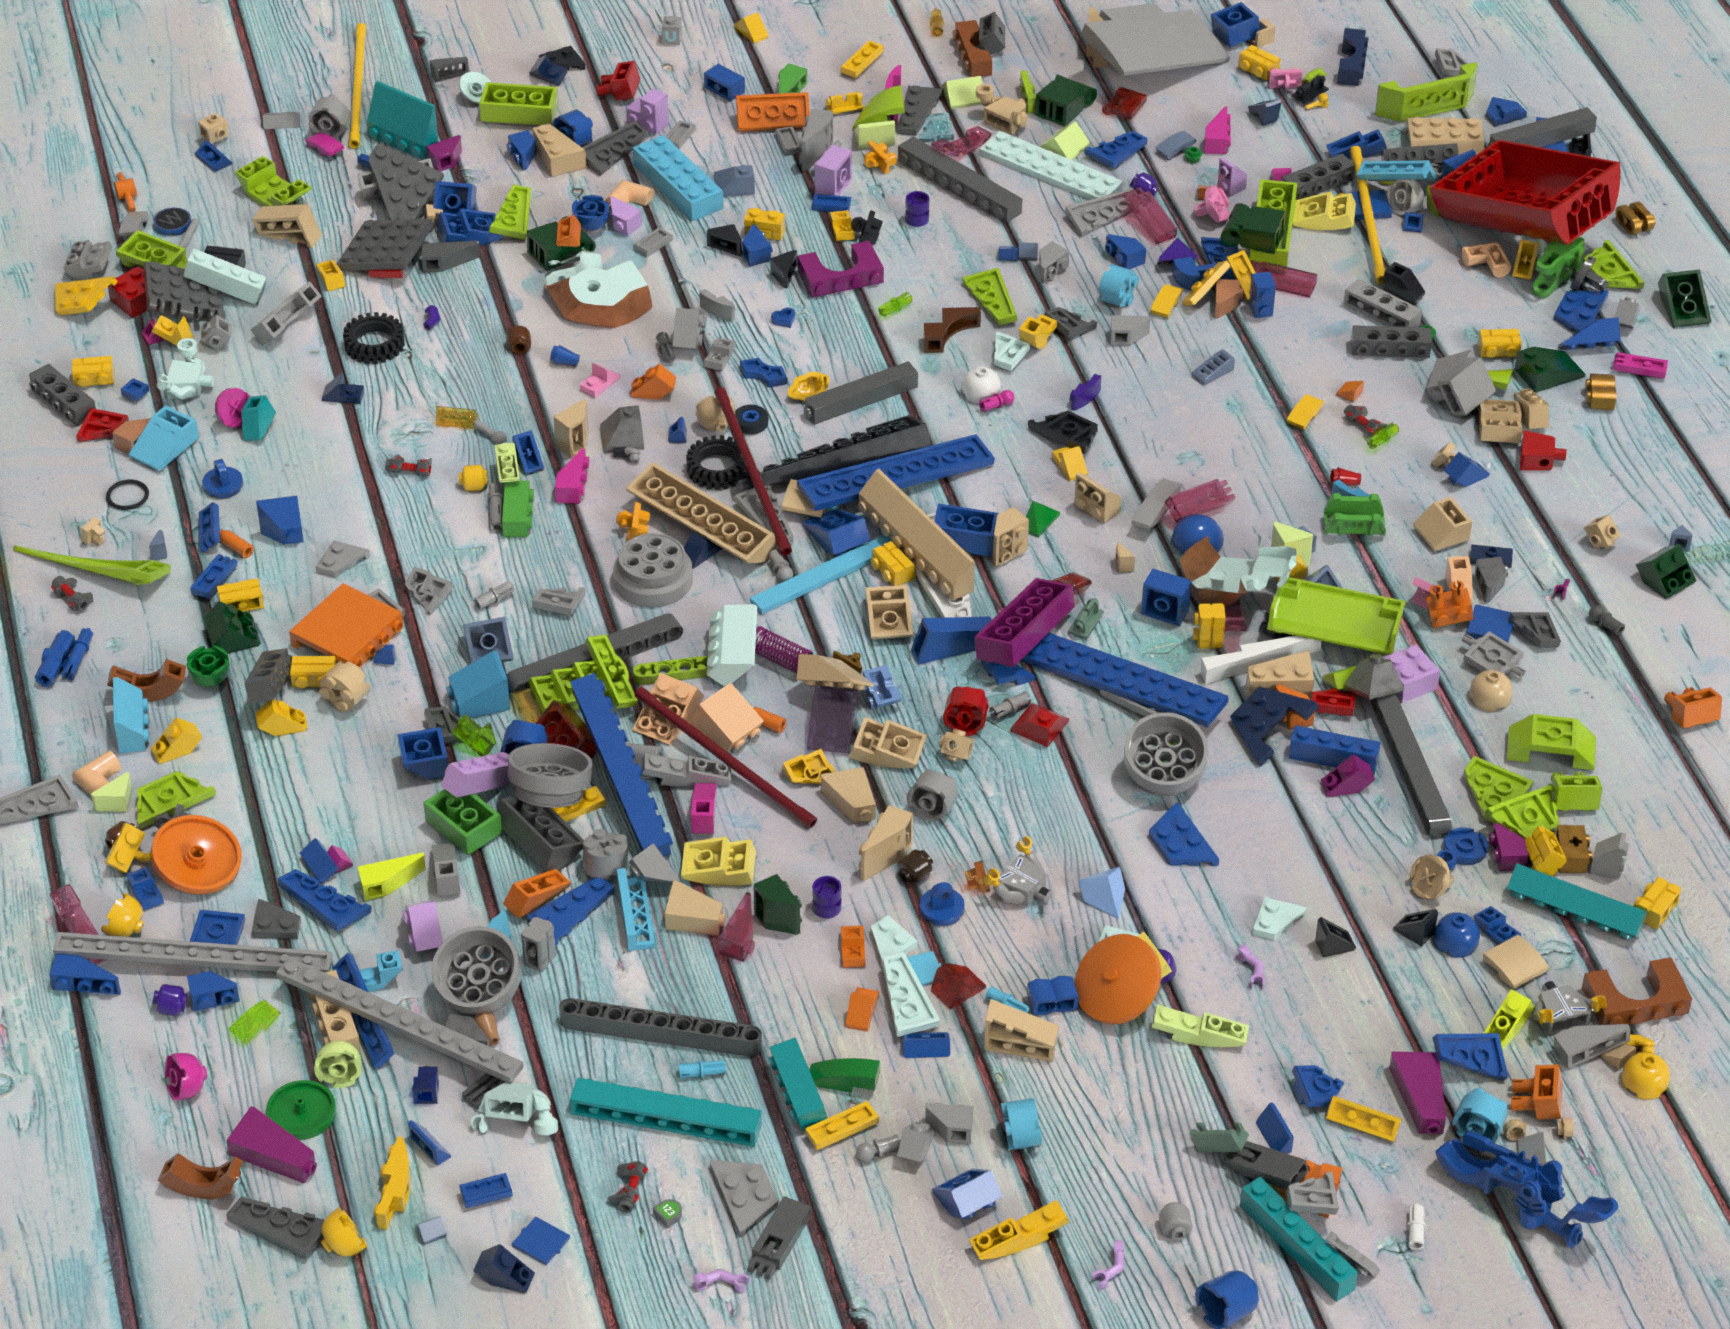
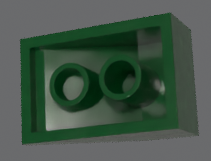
(1684, 298)
(1546, 368)

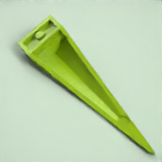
(128, 571)

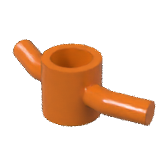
(126, 190)

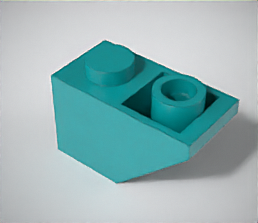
(256, 417)

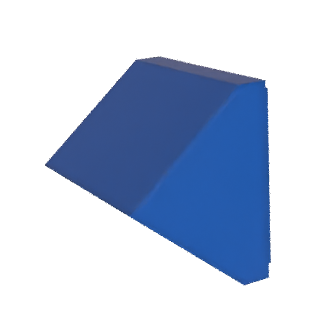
(678, 431)

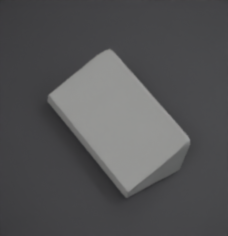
(281, 120)
(1533, 1145)

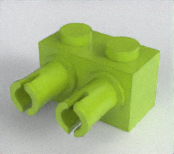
(1576, 792)

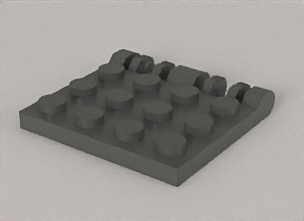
(169, 288)

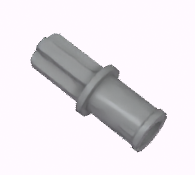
(494, 595)

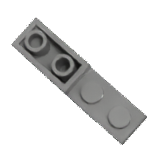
(685, 773)

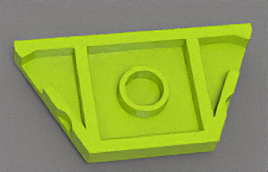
(1614, 268)
(165, 793)
(1527, 812)

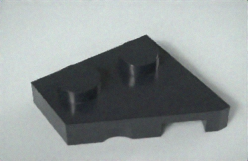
(565, 57)

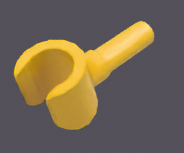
(1322, 101)

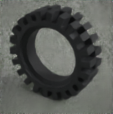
(370, 324)
(714, 477)

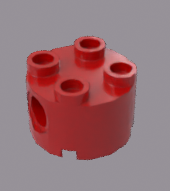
(966, 710)

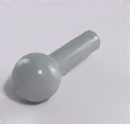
(496, 437)

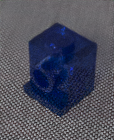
(426, 1086)

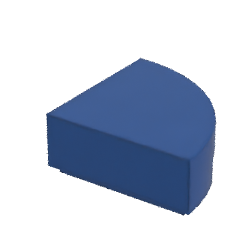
(385, 655)

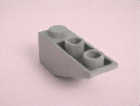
(446, 869)

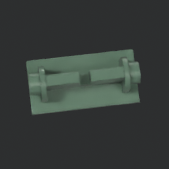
(1087, 619)

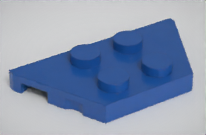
(1580, 308)
(1180, 839)

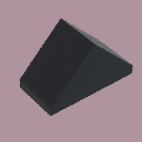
(725, 239)
(783, 267)
(1418, 926)
(1332, 938)

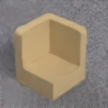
(1265, 35)

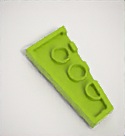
(513, 214)

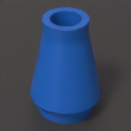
(562, 355)

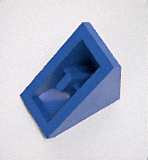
(527, 452)

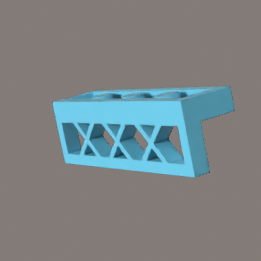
(1396, 170)
(630, 913)

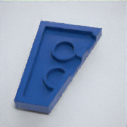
(1118, 150)
(1473, 1052)

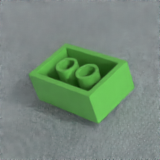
(463, 819)

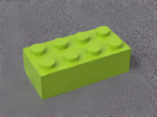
(518, 104)

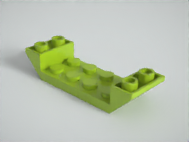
(1426, 98)

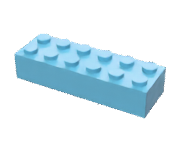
(678, 178)

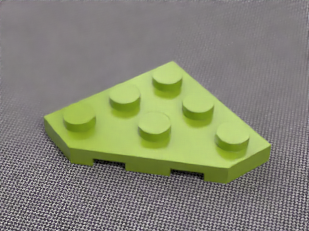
(1493, 784)

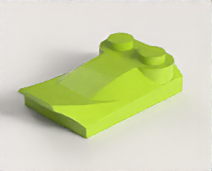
(145, 247)

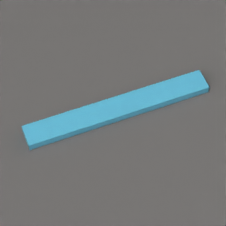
(817, 576)

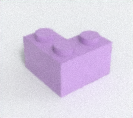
(650, 111)
(424, 925)

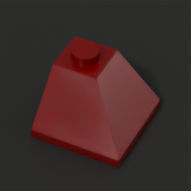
(1039, 724)

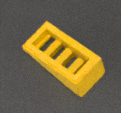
(331, 275)

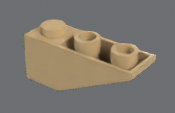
(1533, 409)

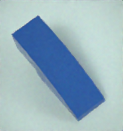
(1370, 144)

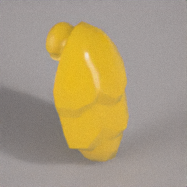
(808, 385)

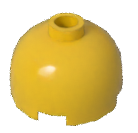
(124, 917)
(1646, 1075)
(341, 1234)

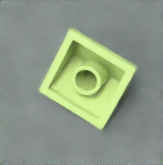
(962, 92)
(877, 132)
(1067, 141)
(1293, 538)

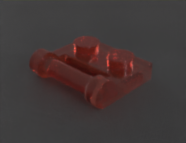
(1128, 106)

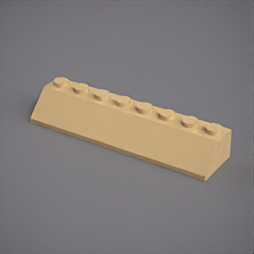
(703, 514)
(917, 536)

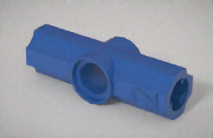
(54, 658)

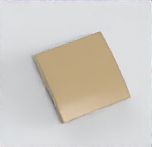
(796, 502)
(1516, 961)

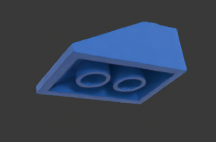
(968, 527)
(838, 531)

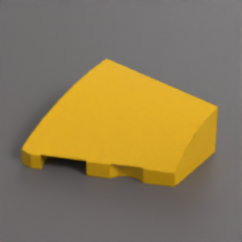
(807, 768)

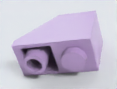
(1230, 178)

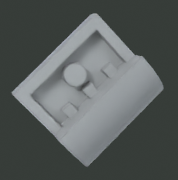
(87, 259)

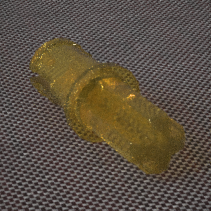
(936, 22)

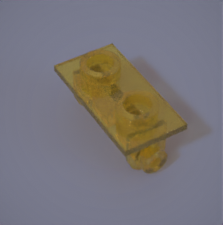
(456, 417)

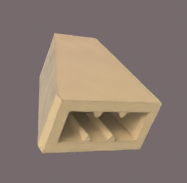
(850, 793)
(693, 911)

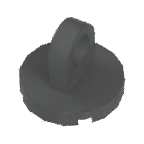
(1585, 274)

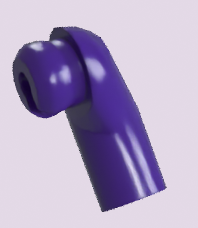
(434, 317)

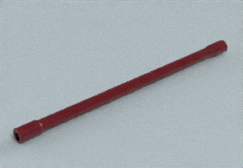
(725, 404)
(799, 813)

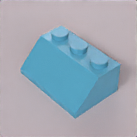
(130, 716)

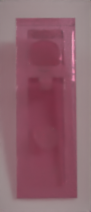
(737, 937)

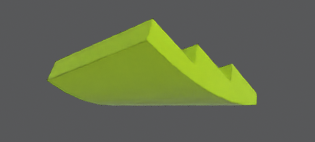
(883, 104)

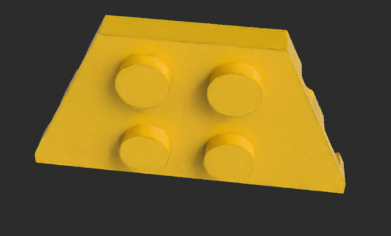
(80, 295)

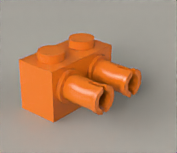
(1449, 606)
(1694, 706)
(1546, 1090)

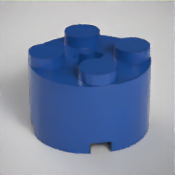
(575, 126)
(522, 733)

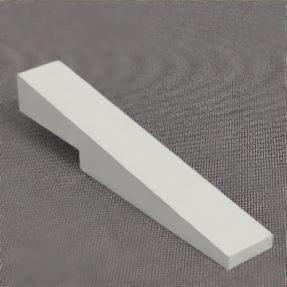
(1232, 664)

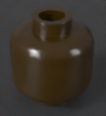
(916, 866)

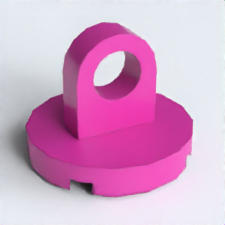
(230, 405)

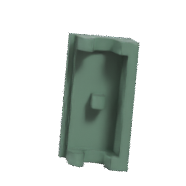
(1219, 1140)

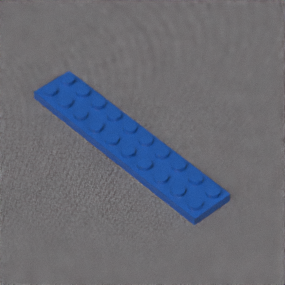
(902, 469)
(1126, 679)

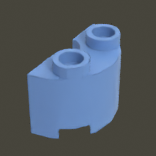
(884, 691)

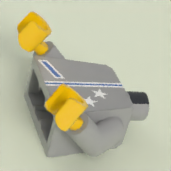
(1022, 879)
(1564, 1008)

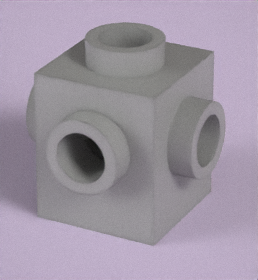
(216, 332)

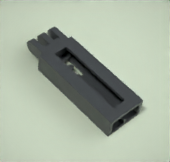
(1269, 1164)
(784, 1225)

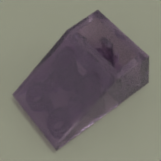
(832, 719)

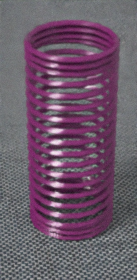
(794, 655)

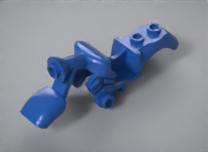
(1534, 1183)

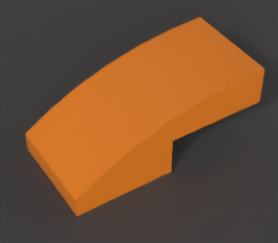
(853, 946)

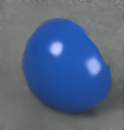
(1194, 529)

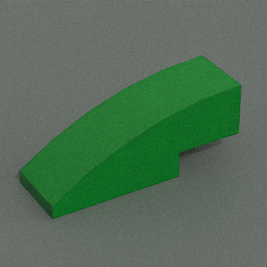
(846, 1073)

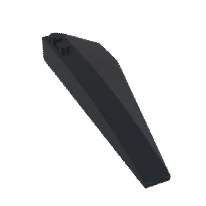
(879, 442)

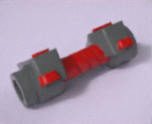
(1358, 414)
(397, 463)
(76, 600)
(627, 1195)

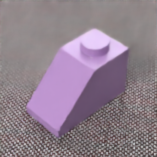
(625, 217)

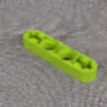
(673, 667)

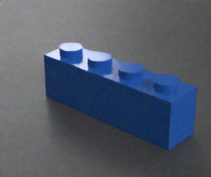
(1331, 748)

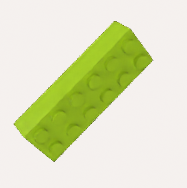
(1277, 196)

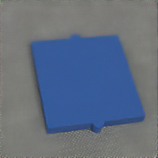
(540, 1240)

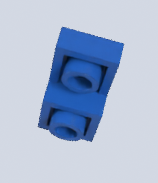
(1494, 925)

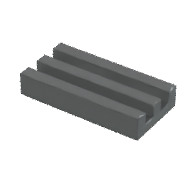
(479, 1088)

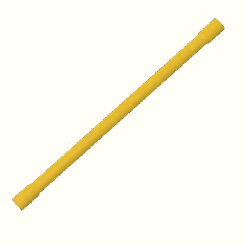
(354, 136)
(1357, 159)

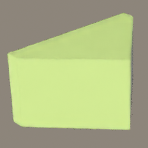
(114, 795)

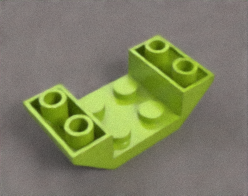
(267, 188)
(1552, 735)

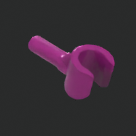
(1562, 588)

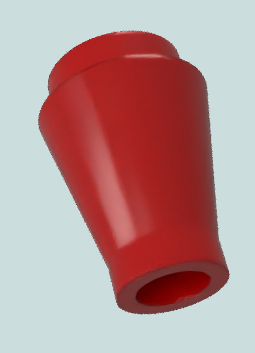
(1347, 477)

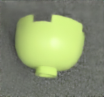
(338, 1064)

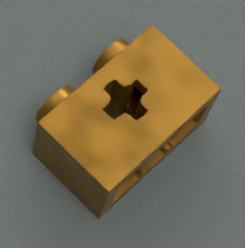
(1575, 847)

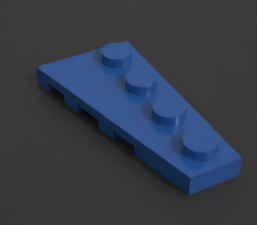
(574, 906)

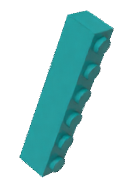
(1577, 901)
(1298, 1239)

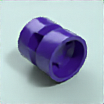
(917, 208)
(826, 897)

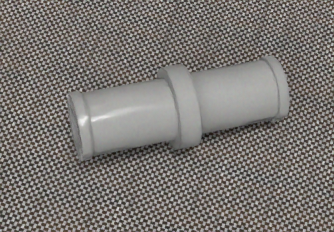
(1010, 705)

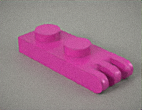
(1640, 365)

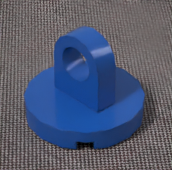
(222, 480)
(942, 905)

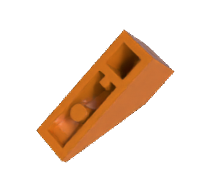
(535, 892)

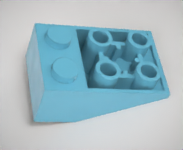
(164, 438)

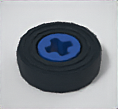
(757, 414)

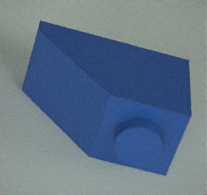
(1465, 470)

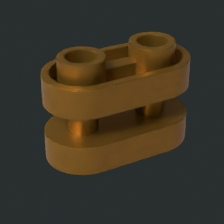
(1635, 218)

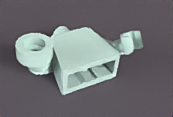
(187, 376)
(518, 1103)

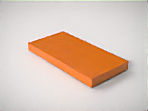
(772, 111)

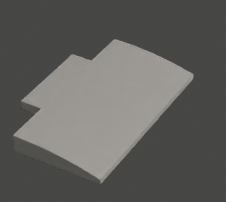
(1149, 40)

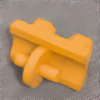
(879, 157)
(634, 521)

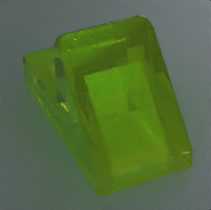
(476, 737)

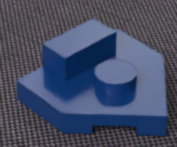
(1504, 111)
(1314, 1086)

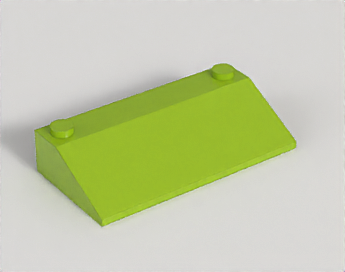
(1336, 615)

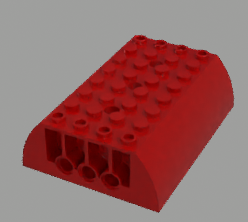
(1530, 191)

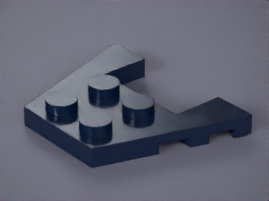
(1262, 713)

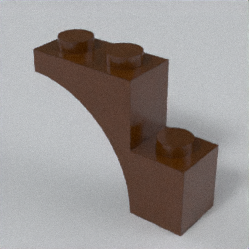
(953, 321)

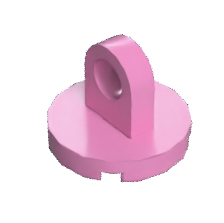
(1214, 204)

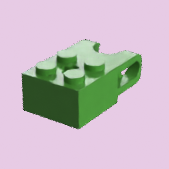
(1557, 266)

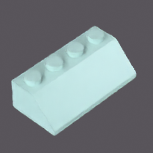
(224, 276)
(731, 642)

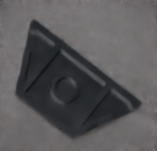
(1067, 429)

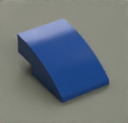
(467, 226)

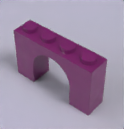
(822, 281)

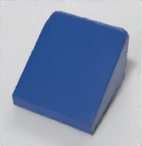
(1413, 222)
(1008, 253)

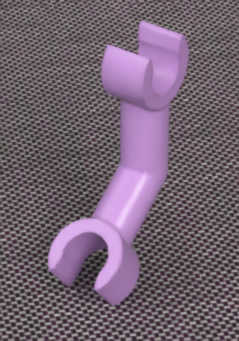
(1246, 955)
(1118, 1252)
(703, 1280)

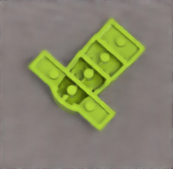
(605, 666)

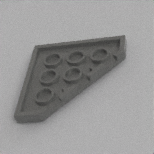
(402, 182)

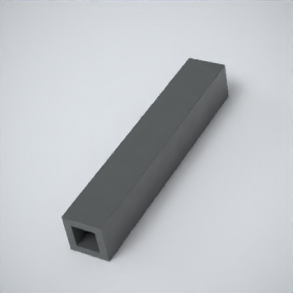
(1551, 129)
(861, 392)

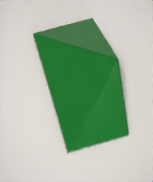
(1040, 518)

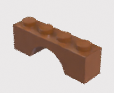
(976, 60)

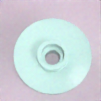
(472, 85)

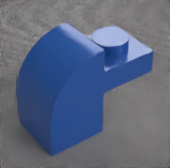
(1187, 273)

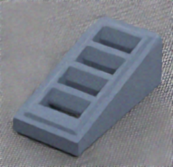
(1221, 358)

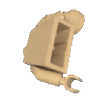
(1002, 112)

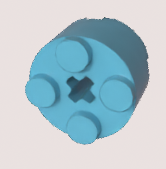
(1118, 286)
(1480, 1114)
(1021, 1124)

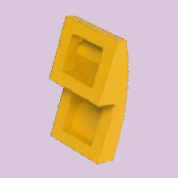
(842, 225)
(1166, 300)
(1304, 411)

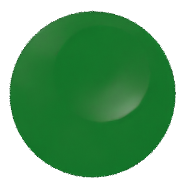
(302, 1108)

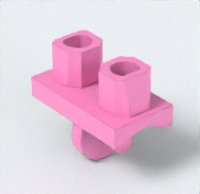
(1285, 78)

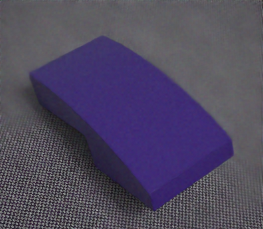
(1085, 392)

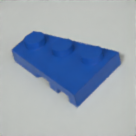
(1218, 252)

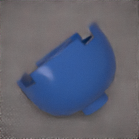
(591, 212)
(1457, 934)

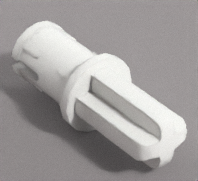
(1416, 1227)

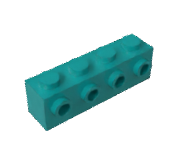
(798, 1083)

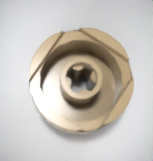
(344, 685)

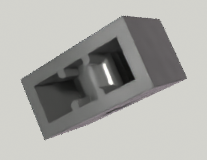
(992, 33)

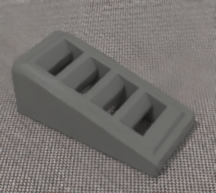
(448, 62)

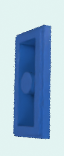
(212, 156)
(926, 1045)
(1275, 1129)
(428, 1143)

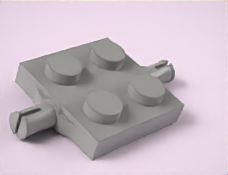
(1493, 654)

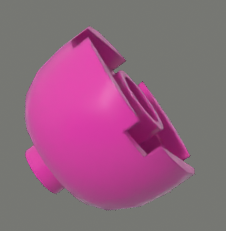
(185, 1075)

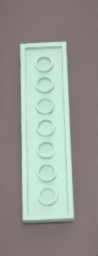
(1049, 166)

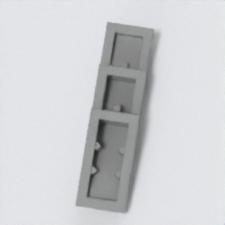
(1154, 505)

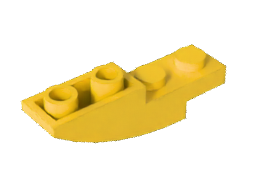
(396, 1184)
(1019, 1235)

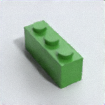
(517, 509)

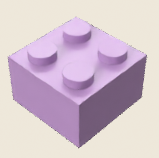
(833, 171)
(1415, 671)

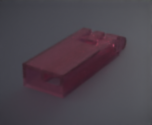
(1152, 217)
(1288, 279)
(1197, 501)

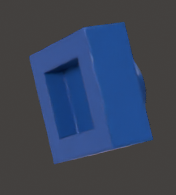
(134, 389)

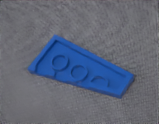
(323, 900)

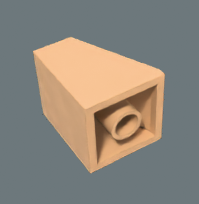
(727, 718)

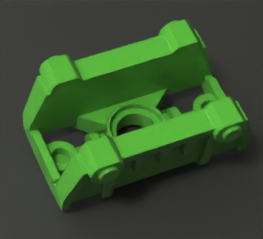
(1354, 515)

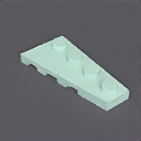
(907, 997)

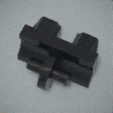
(868, 228)

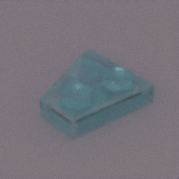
(937, 128)

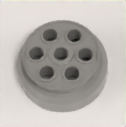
(652, 571)
(1160, 730)
(549, 774)
(471, 945)

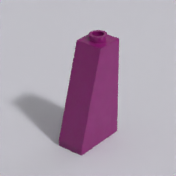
(1421, 1088)
(270, 1147)

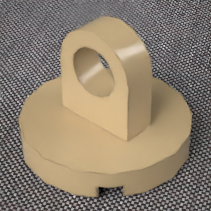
(1430, 877)

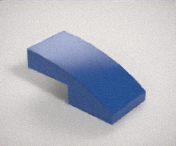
(144, 888)

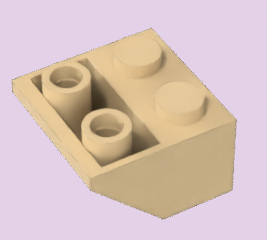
(572, 428)
(1096, 498)
(1444, 524)
(1010, 536)

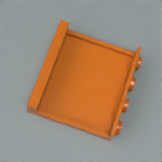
(348, 626)

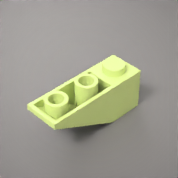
(506, 462)

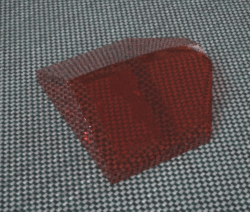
(1079, 582)
(955, 984)

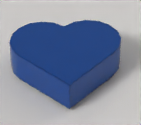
(784, 317)

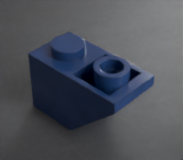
(503, 1269)

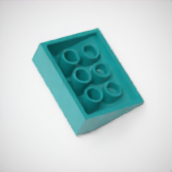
(402, 120)

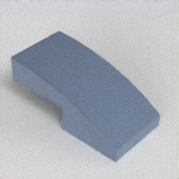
(1174, 144)

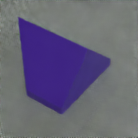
(1176, 251)

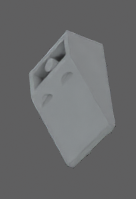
(816, 137)

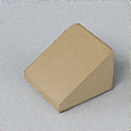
(1124, 559)
(1619, 1055)

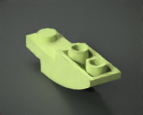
(1204, 1031)

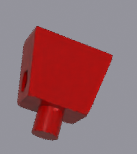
(1539, 451)

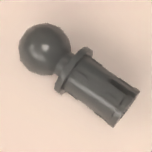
(1606, 620)

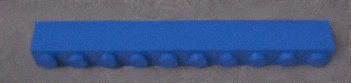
(620, 765)

